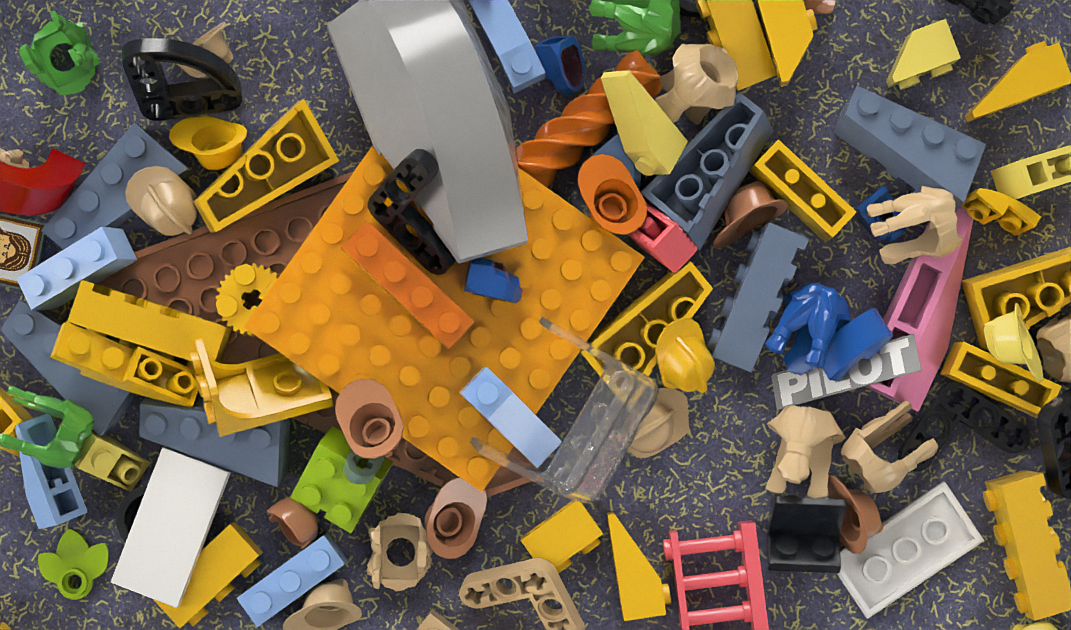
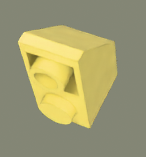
(924, 52)
(111, 461)

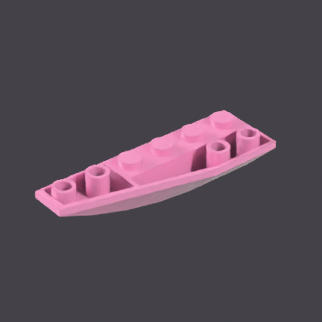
(926, 308)

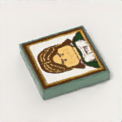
(20, 248)

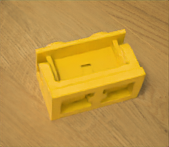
(563, 535)

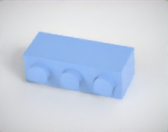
(88, 259)
(292, 579)

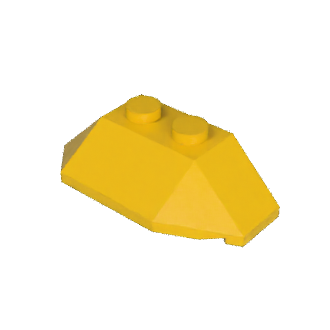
(788, 33)

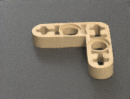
(536, 589)

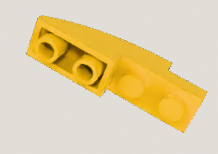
(125, 367)

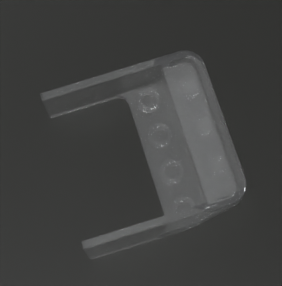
(599, 432)

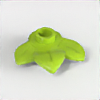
(74, 558)

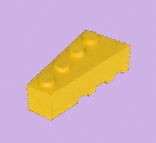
(273, 165)
(1036, 284)
(146, 323)
(636, 329)
(1029, 543)

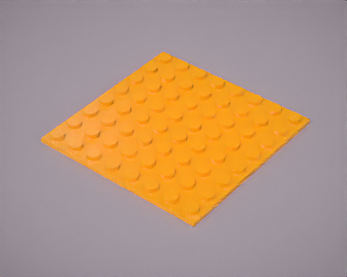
(350, 329)

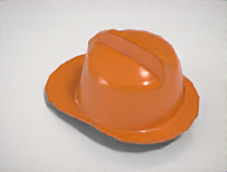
(611, 195)

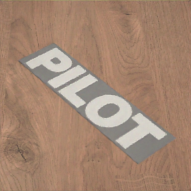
(893, 360)

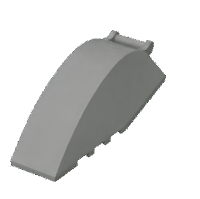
(432, 88)

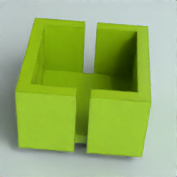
(327, 488)

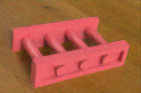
(748, 576)

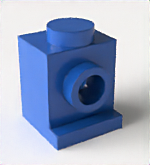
(876, 197)

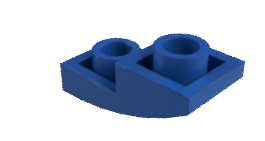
(854, 341)

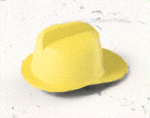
(1012, 343)

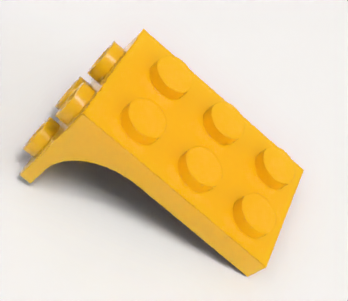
(256, 391)

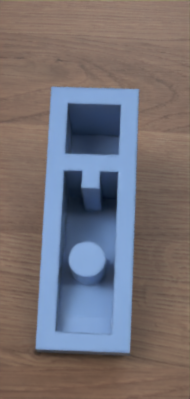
(509, 43)
(510, 416)
(49, 490)

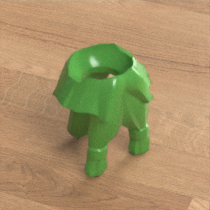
(648, 24)
(56, 33)
(74, 429)

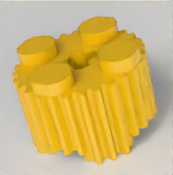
(241, 282)

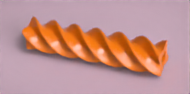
(582, 124)

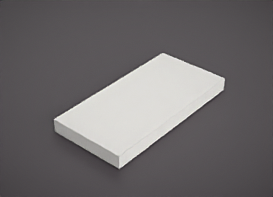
(170, 527)
(908, 550)

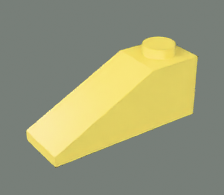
(643, 127)
(1034, 173)

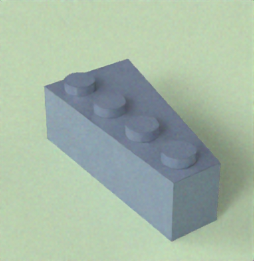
(910, 144)
(711, 169)
(101, 196)
(756, 296)
(35, 336)
(252, 452)

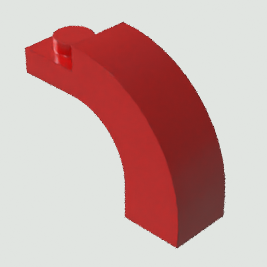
(39, 188)

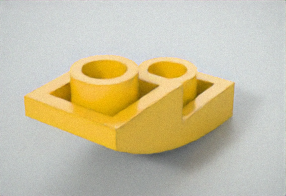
(1011, 214)

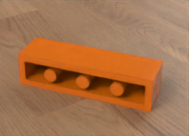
(407, 284)

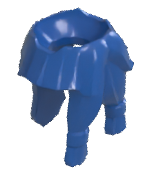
(815, 316)

